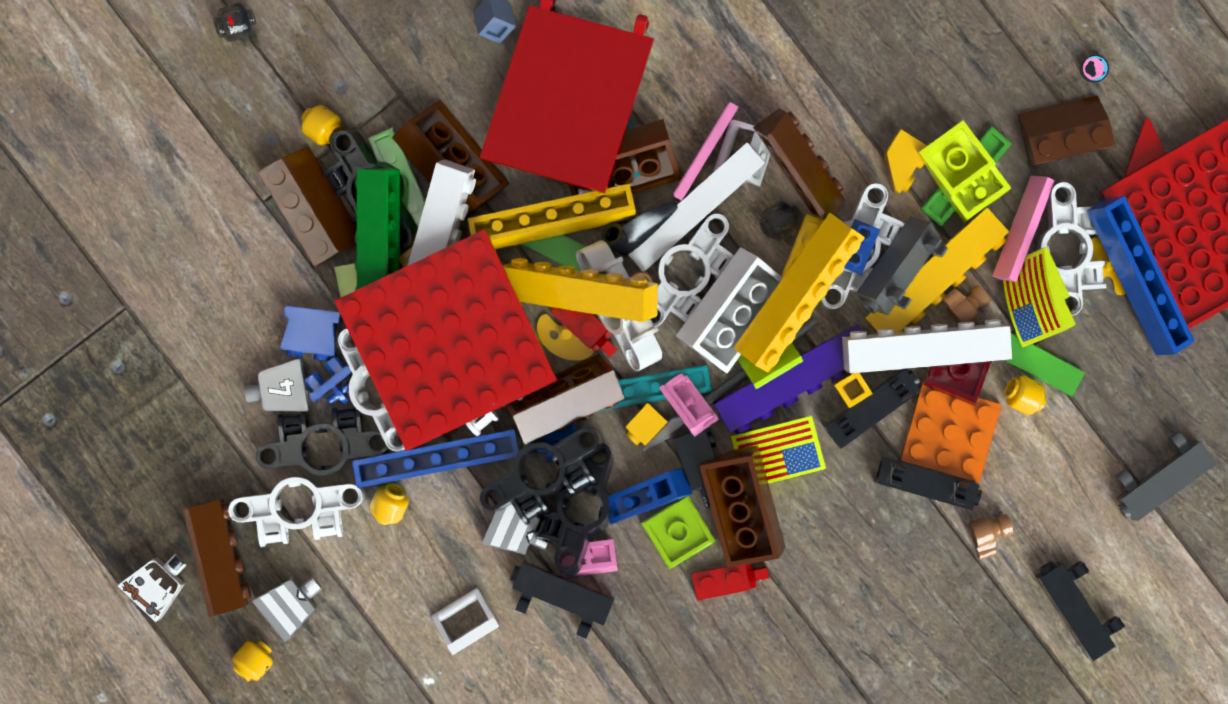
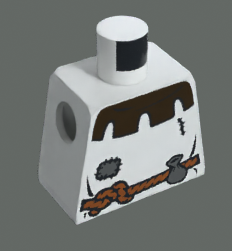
(155, 585)

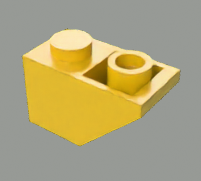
(902, 159)

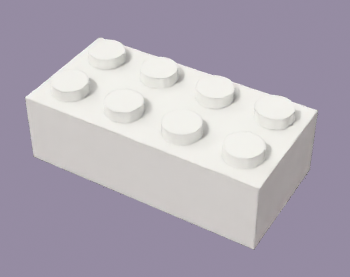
(729, 309)

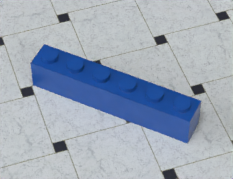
(1140, 275)
(436, 458)

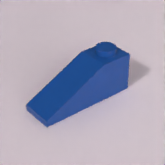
(649, 495)

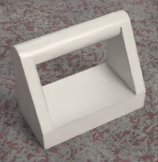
(756, 143)
(473, 634)

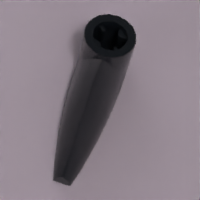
(635, 232)

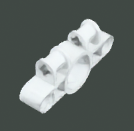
(872, 215)
(1066, 218)
(703, 247)
(633, 337)
(360, 397)
(266, 510)

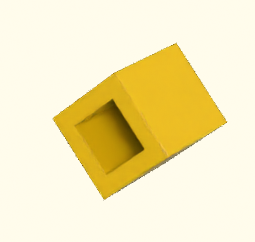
(852, 389)
(645, 425)

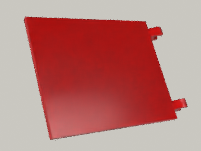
(567, 97)

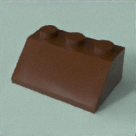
(1065, 130)

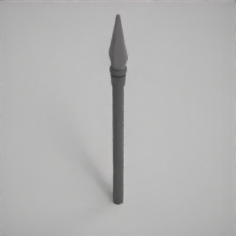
(676, 425)

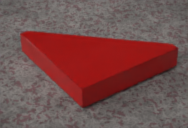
(1146, 148)

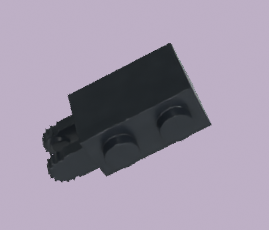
(692, 453)

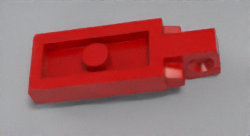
(586, 329)
(727, 580)

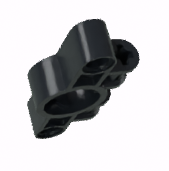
(343, 176)
(292, 448)
(568, 455)
(575, 538)

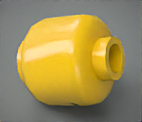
(320, 124)
(1025, 395)
(389, 503)
(252, 660)

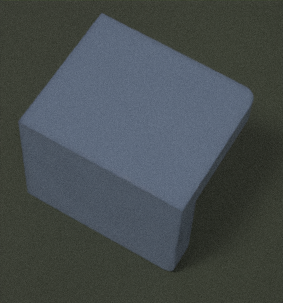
(494, 19)

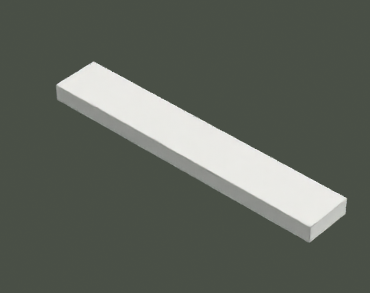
(699, 205)

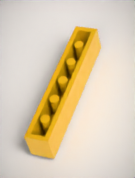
(556, 217)
(938, 273)
(583, 290)
(799, 293)

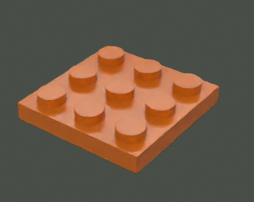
(950, 434)

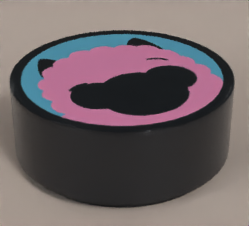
(1094, 68)

